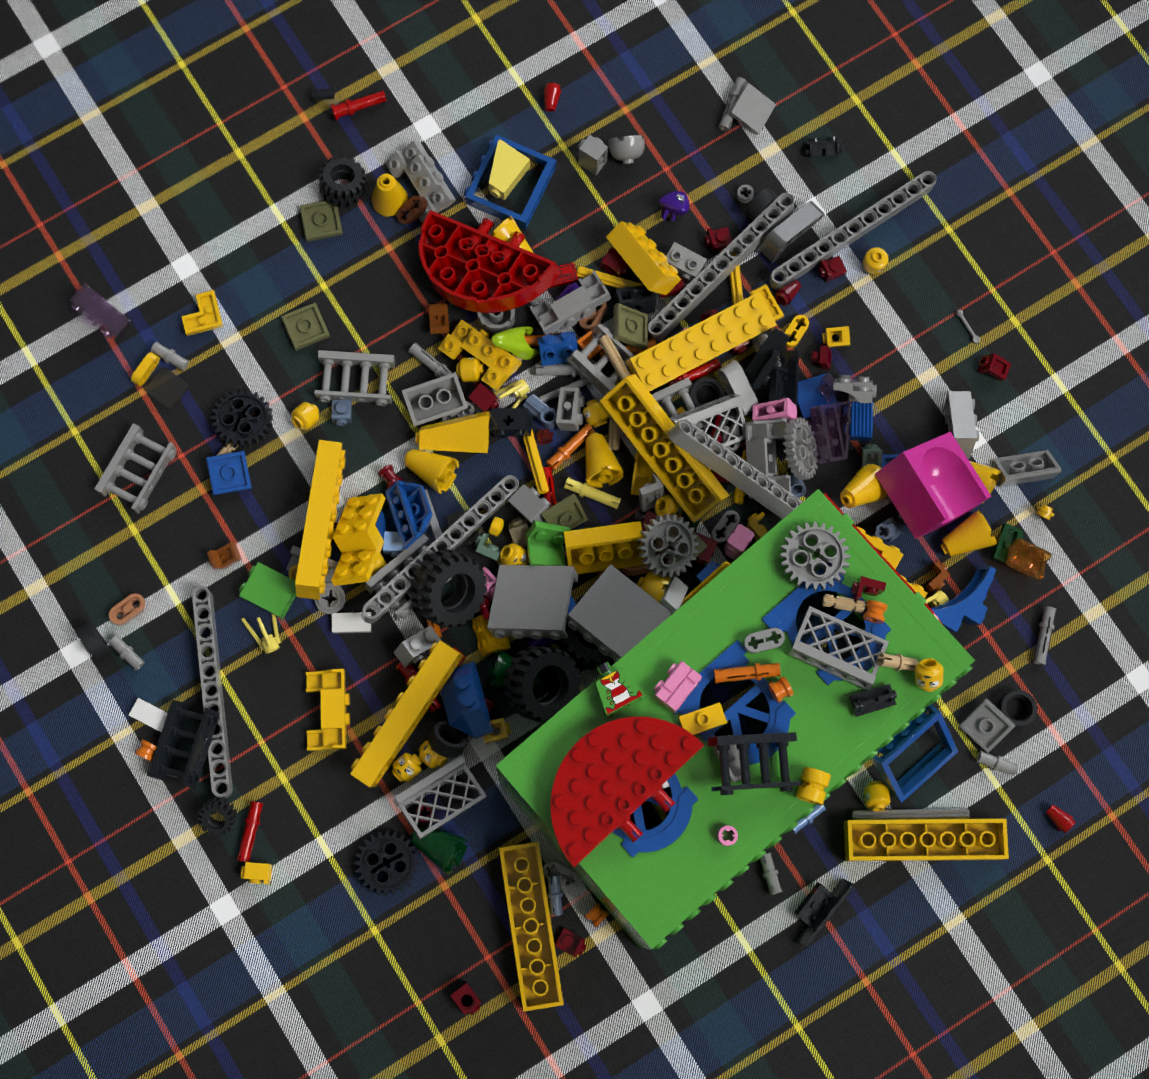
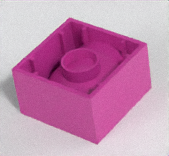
(932, 485)

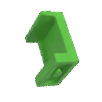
(269, 590)

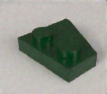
(1007, 536)

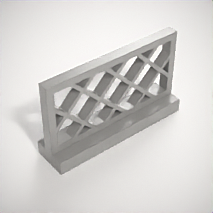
(713, 408)
(828, 662)
(427, 785)

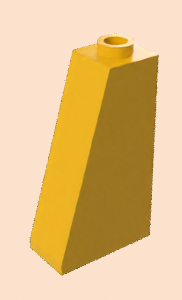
(457, 435)

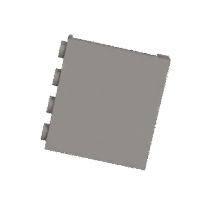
(531, 601)
(616, 614)

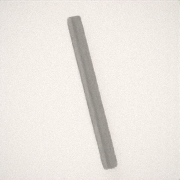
(911, 814)

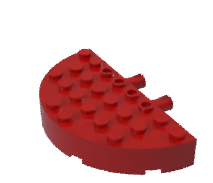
(480, 269)
(611, 777)

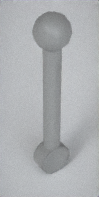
(975, 339)

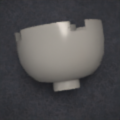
(627, 148)

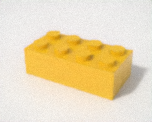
(644, 258)
(599, 547)

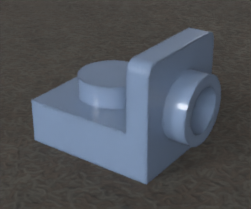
(341, 412)

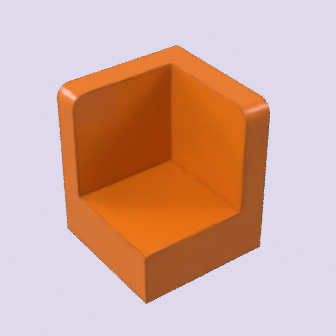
(584, 341)

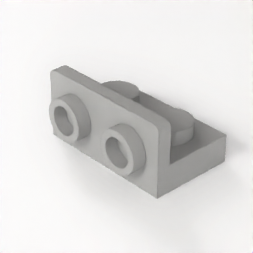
(650, 493)

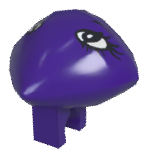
(674, 203)

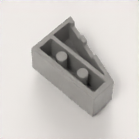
(961, 419)

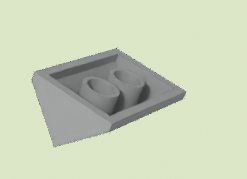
(434, 399)
(1026, 468)

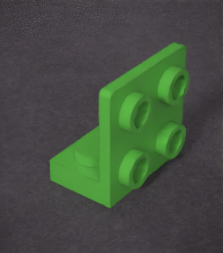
(546, 544)

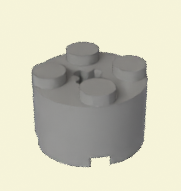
(495, 324)

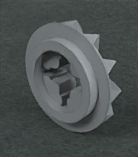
(335, 606)

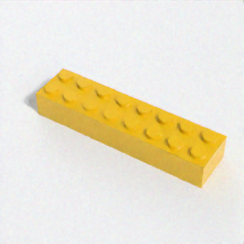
(702, 342)
(648, 429)
(320, 520)
(407, 714)
(926, 840)
(531, 926)

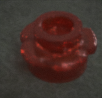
(544, 436)

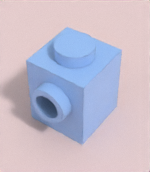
(392, 544)

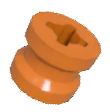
(875, 611)
(780, 689)
(146, 750)
(597, 915)

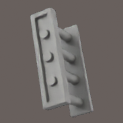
(347, 360)
(593, 372)
(680, 388)
(126, 452)
(392, 569)

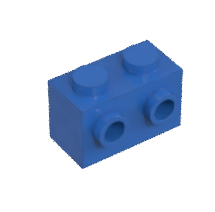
(556, 348)

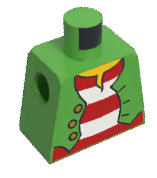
(616, 690)

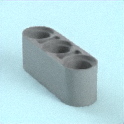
(736, 382)

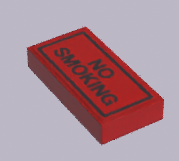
(567, 275)

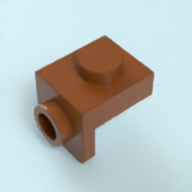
(438, 318)
(224, 556)
(942, 572)

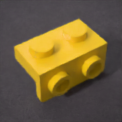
(486, 641)

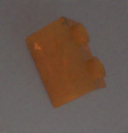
(1028, 558)

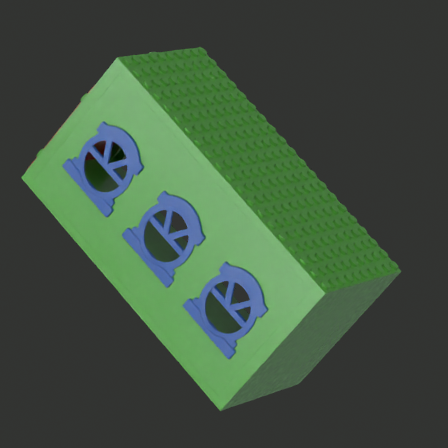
(680, 862)

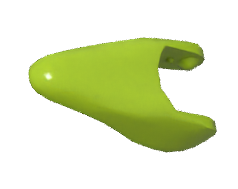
(514, 342)

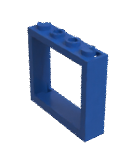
(495, 210)
(927, 766)

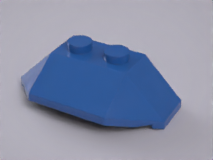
(409, 510)
(466, 702)

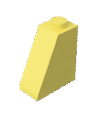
(507, 170)

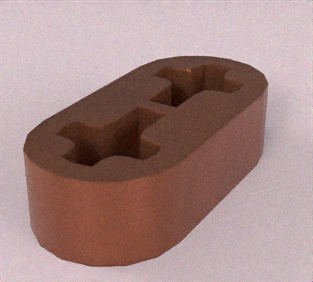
(413, 213)

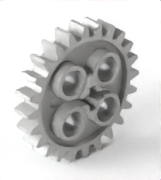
(800, 448)
(676, 560)
(805, 572)

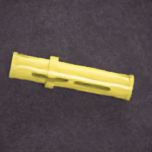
(592, 493)

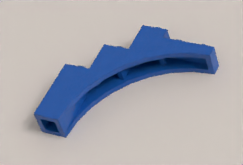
(969, 603)

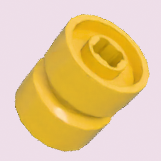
(813, 786)

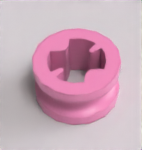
(727, 829)

